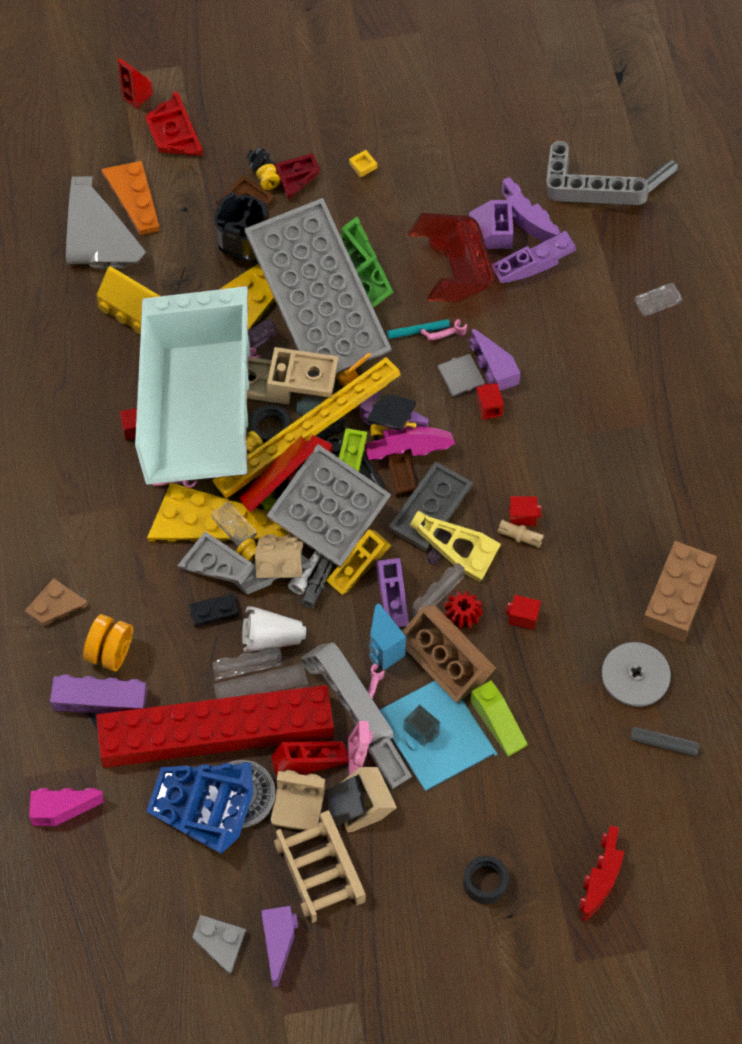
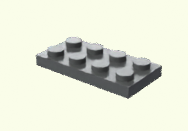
(436, 497)

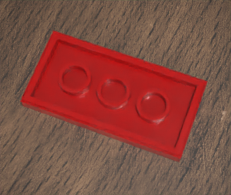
(276, 473)

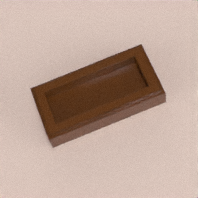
(401, 474)

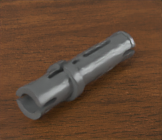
(316, 584)

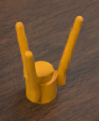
(349, 374)

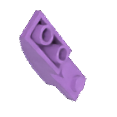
(530, 218)
(534, 260)

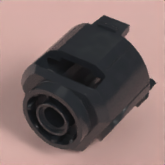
(232, 219)

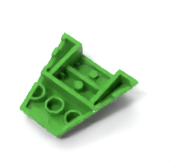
(365, 262)

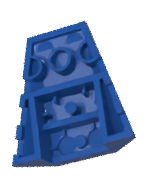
(204, 801)

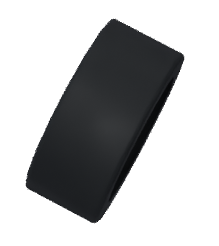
(268, 411)
(490, 862)

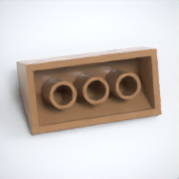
(446, 653)

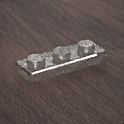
(439, 590)
(247, 663)

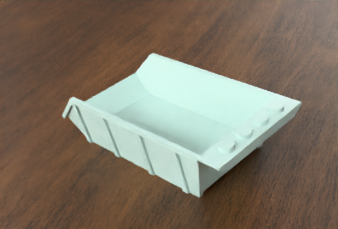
(193, 386)

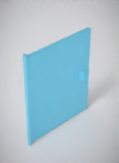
(456, 747)

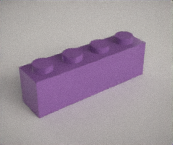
(97, 695)

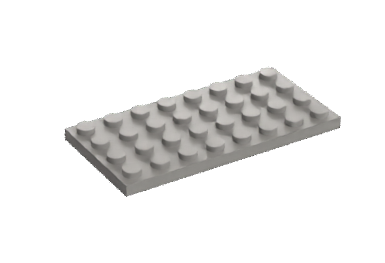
(317, 285)

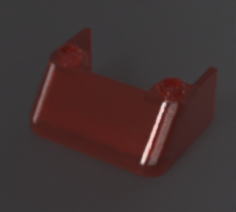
(465, 250)

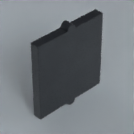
(391, 411)
(345, 801)

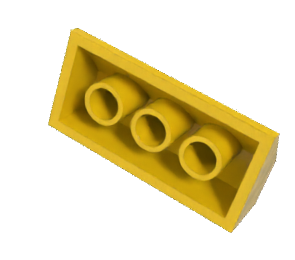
(123, 298)

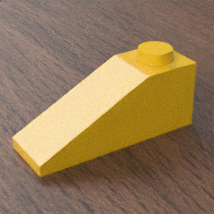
(359, 561)

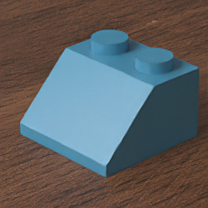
(386, 640)

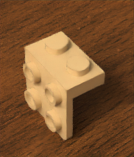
(278, 556)
(298, 800)

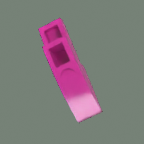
(418, 439)

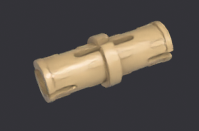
(520, 533)

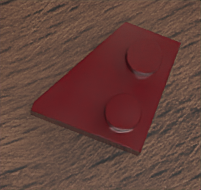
(297, 173)

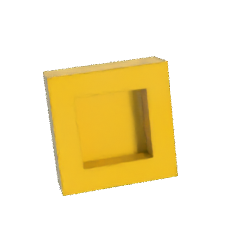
(363, 163)

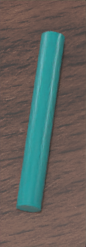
(417, 329)

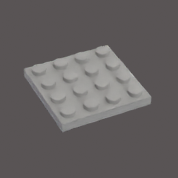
(328, 505)

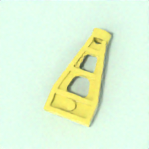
(483, 546)

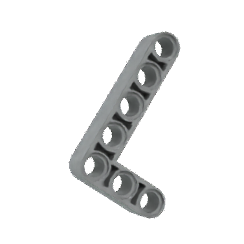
(590, 188)
(348, 688)

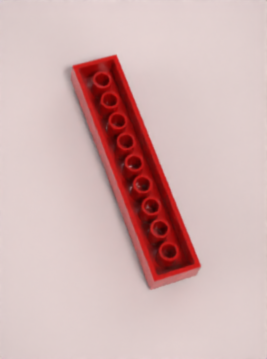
(214, 726)

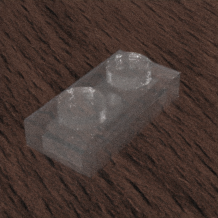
(233, 523)

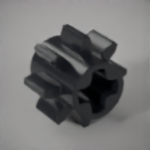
(258, 158)

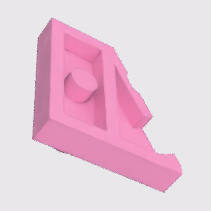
(358, 745)

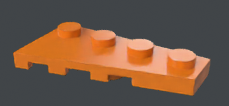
(134, 195)

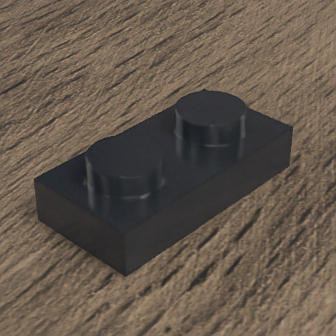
(213, 610)

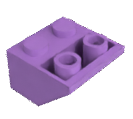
(495, 223)

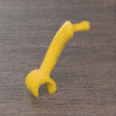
(378, 430)

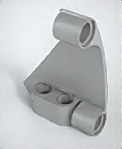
(96, 232)

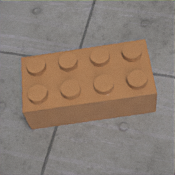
(679, 591)

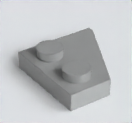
(219, 940)

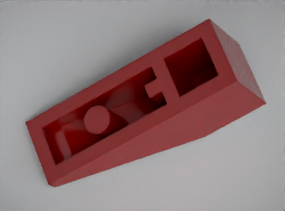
(133, 85)
(309, 756)

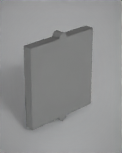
(461, 375)

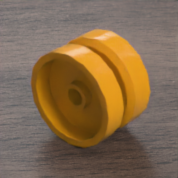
(107, 642)

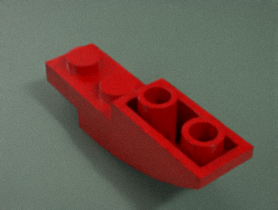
(602, 877)

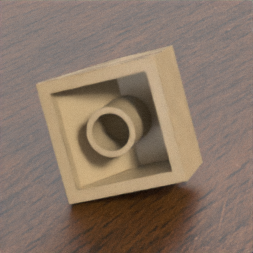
(376, 798)

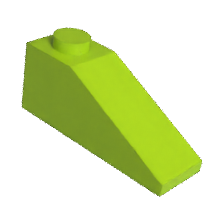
(498, 718)

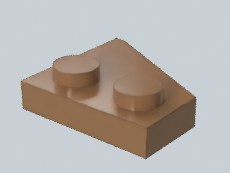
(54, 603)

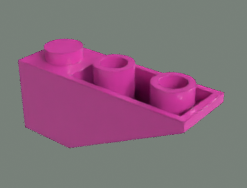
(56, 807)

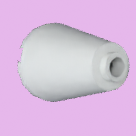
(269, 630)

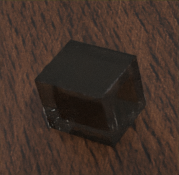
(422, 726)

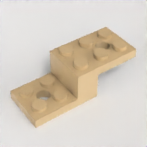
(289, 373)

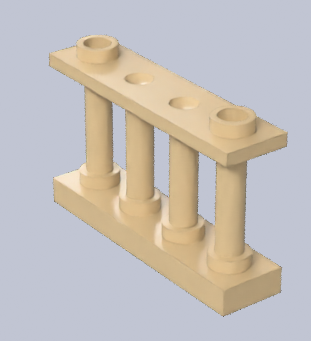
(335, 848)

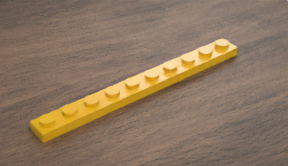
(311, 423)

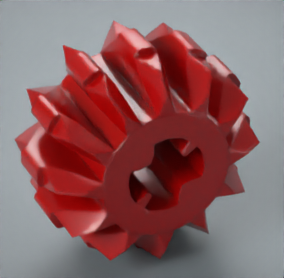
(470, 603)

